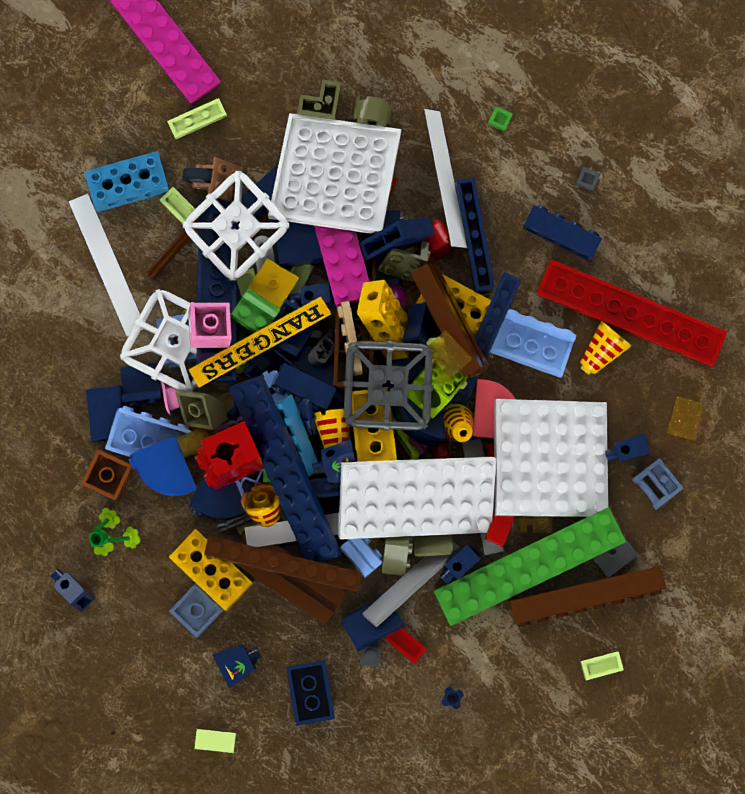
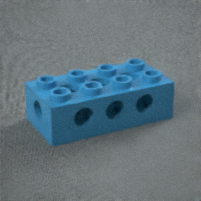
(120, 171)

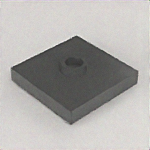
(615, 558)

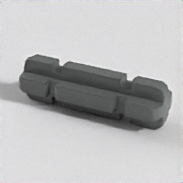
(233, 523)

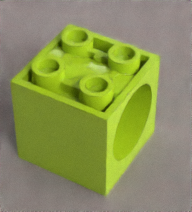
(443, 391)

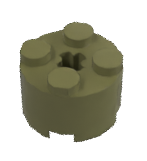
(372, 111)

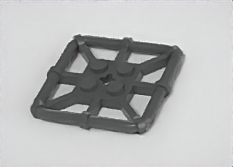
(377, 393)

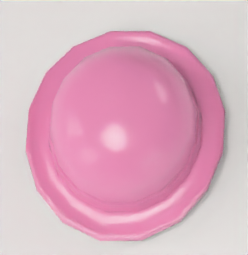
(170, 398)

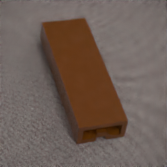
(449, 315)
(313, 598)

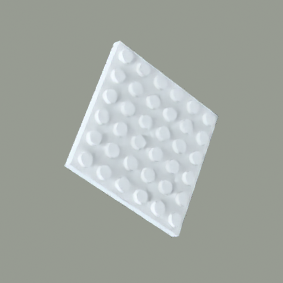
(335, 173)
(550, 458)

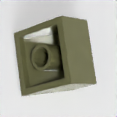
(201, 409)

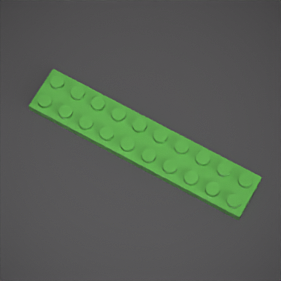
(529, 566)

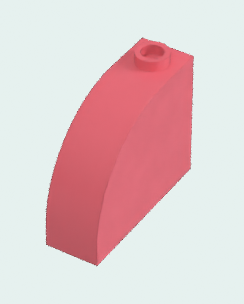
(485, 395)

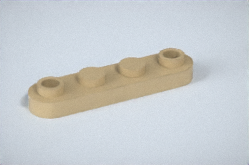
(348, 330)

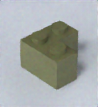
(323, 106)
(395, 555)

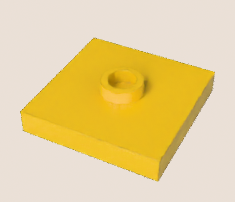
(273, 283)

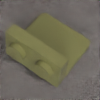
(402, 263)
(433, 545)

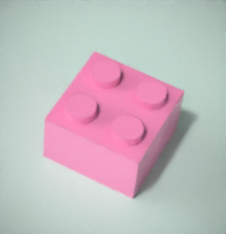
(209, 325)

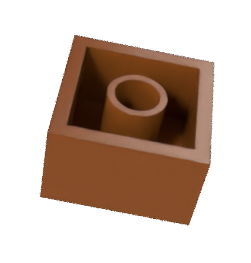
(107, 475)

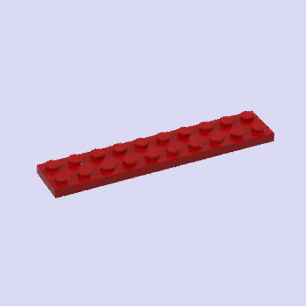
(631, 313)

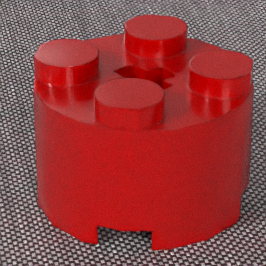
(439, 243)

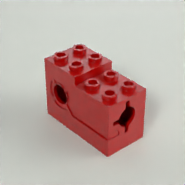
(228, 456)

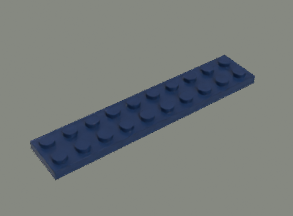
(213, 285)
(285, 470)

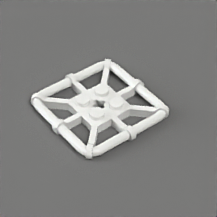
(224, 222)
(160, 343)

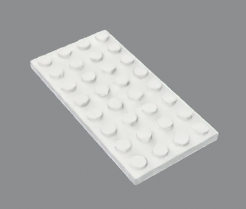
(416, 497)

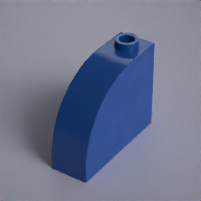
(163, 468)

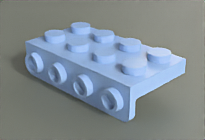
(534, 343)
(137, 431)

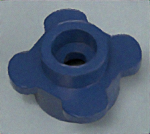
(457, 697)

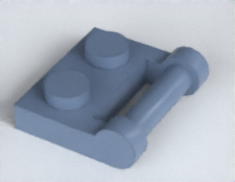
(663, 480)

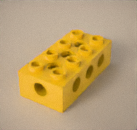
(471, 303)
(382, 315)
(364, 439)
(210, 584)

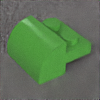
(254, 311)

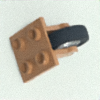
(212, 176)

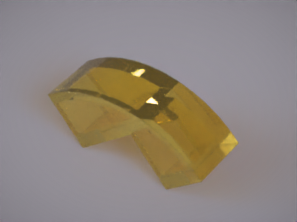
(191, 441)

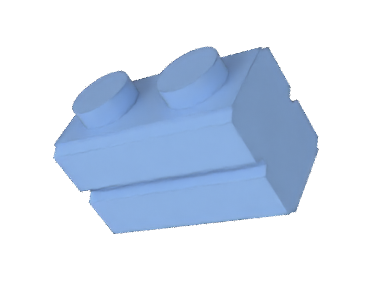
(362, 555)

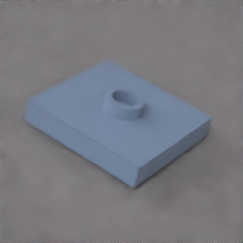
(196, 610)

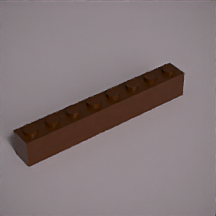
(282, 564)
(586, 595)

